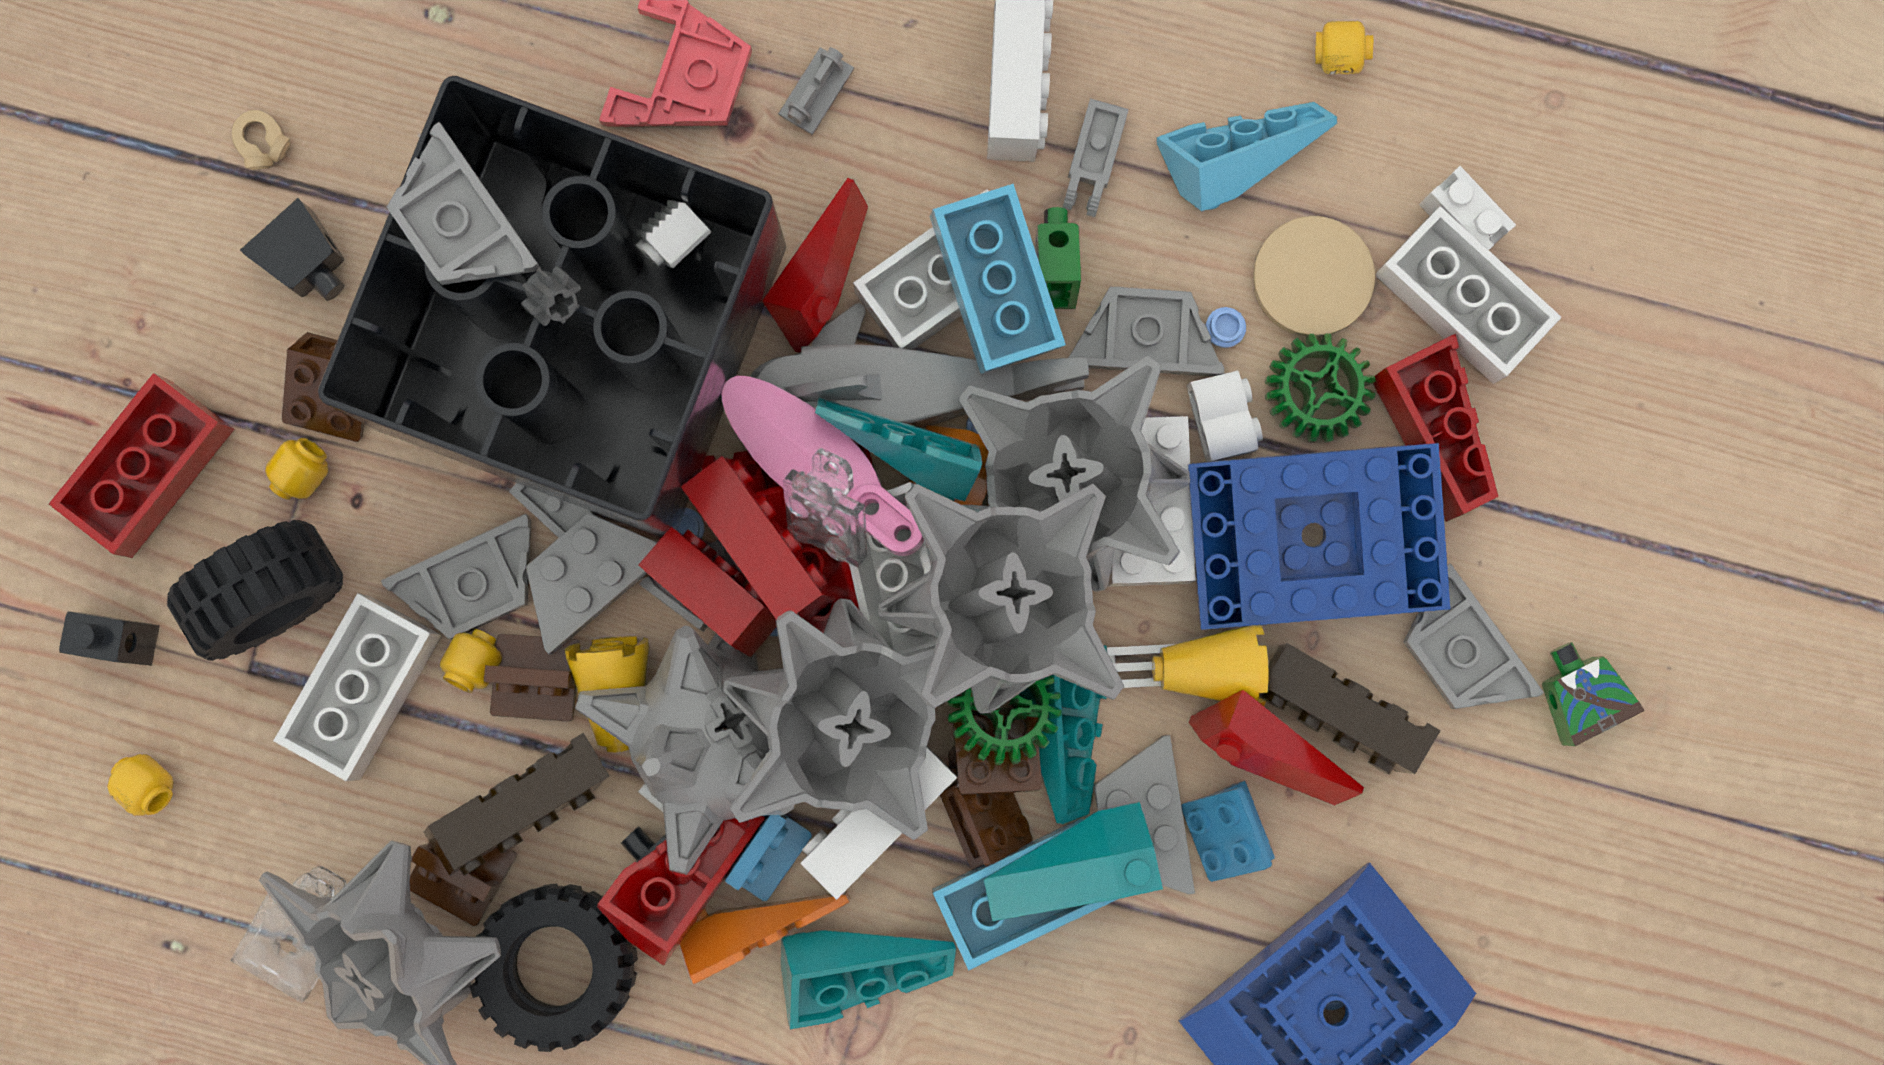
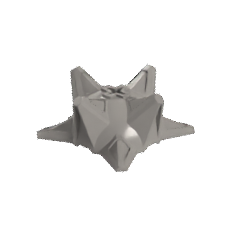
(1081, 439)
(1005, 598)
(838, 722)
(675, 739)
(382, 958)

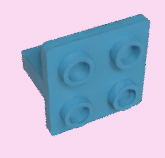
(1228, 833)
(768, 856)

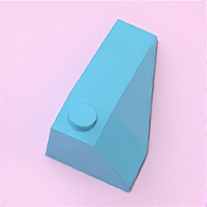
(1230, 159)

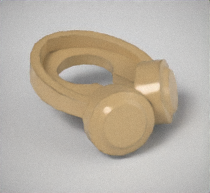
(253, 156)

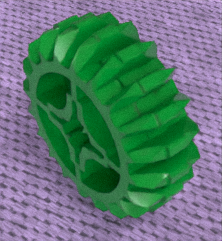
(1335, 396)
(1022, 709)

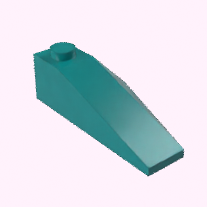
(843, 969)

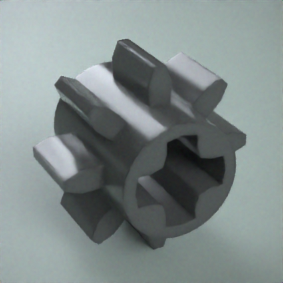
(551, 295)

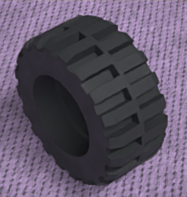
(254, 589)
(515, 1008)

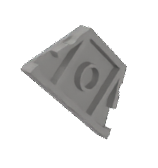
(455, 218)
(1150, 324)
(583, 576)
(470, 581)
(1468, 653)
(1153, 782)

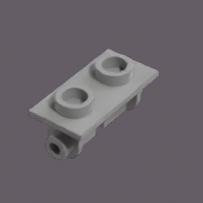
(816, 90)

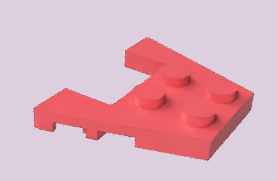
(696, 77)

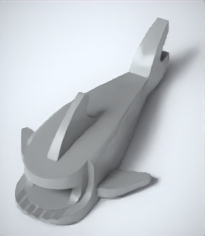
(902, 382)

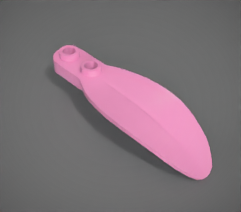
(787, 432)

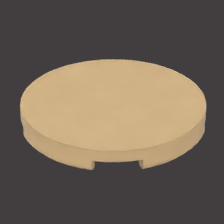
(1313, 276)

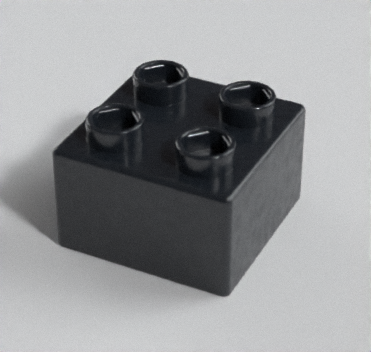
(581, 409)

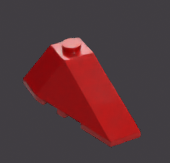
(816, 274)
(1264, 745)
(660, 906)

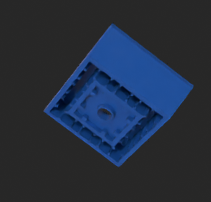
(1377, 547)
(1347, 949)

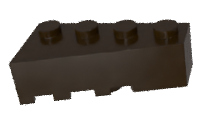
(1347, 712)
(516, 806)

